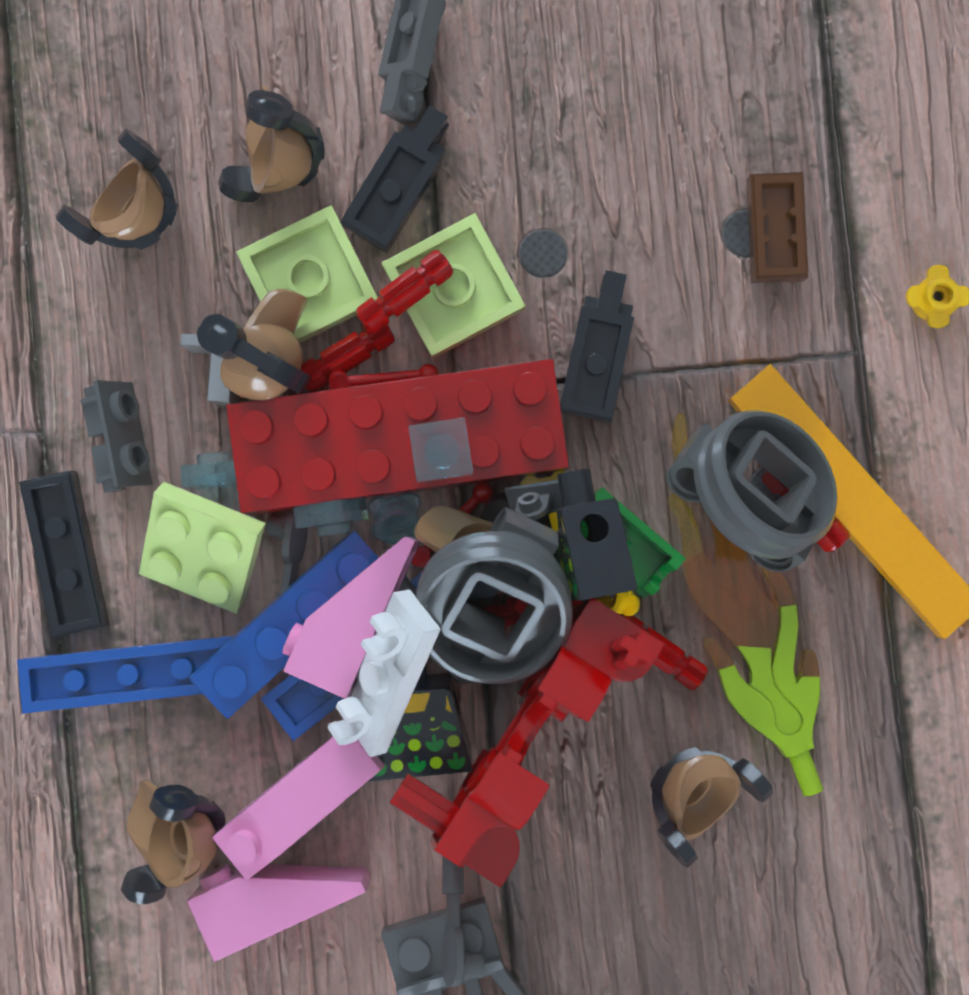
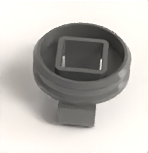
(712, 473)
(518, 561)

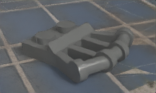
(417, 951)

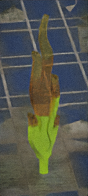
(762, 632)

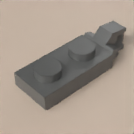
(409, 56)

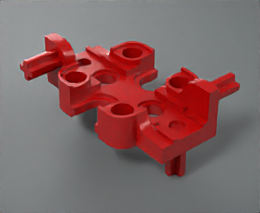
(498, 791)

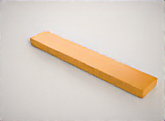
(870, 514)

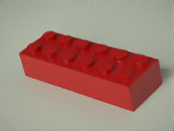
(360, 443)

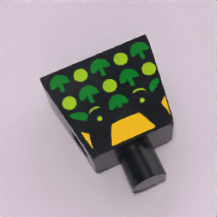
(602, 560)
(430, 734)

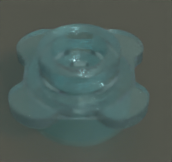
(390, 528)

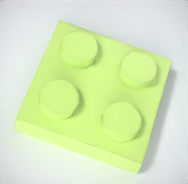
(315, 262)
(470, 300)
(200, 547)

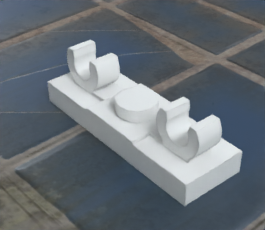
(387, 674)

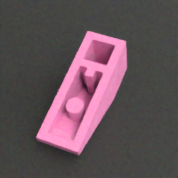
(329, 643)
(295, 804)
(243, 912)

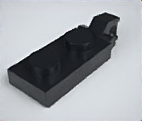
(397, 181)
(598, 352)

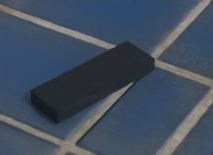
(64, 553)

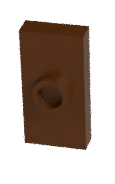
(777, 227)

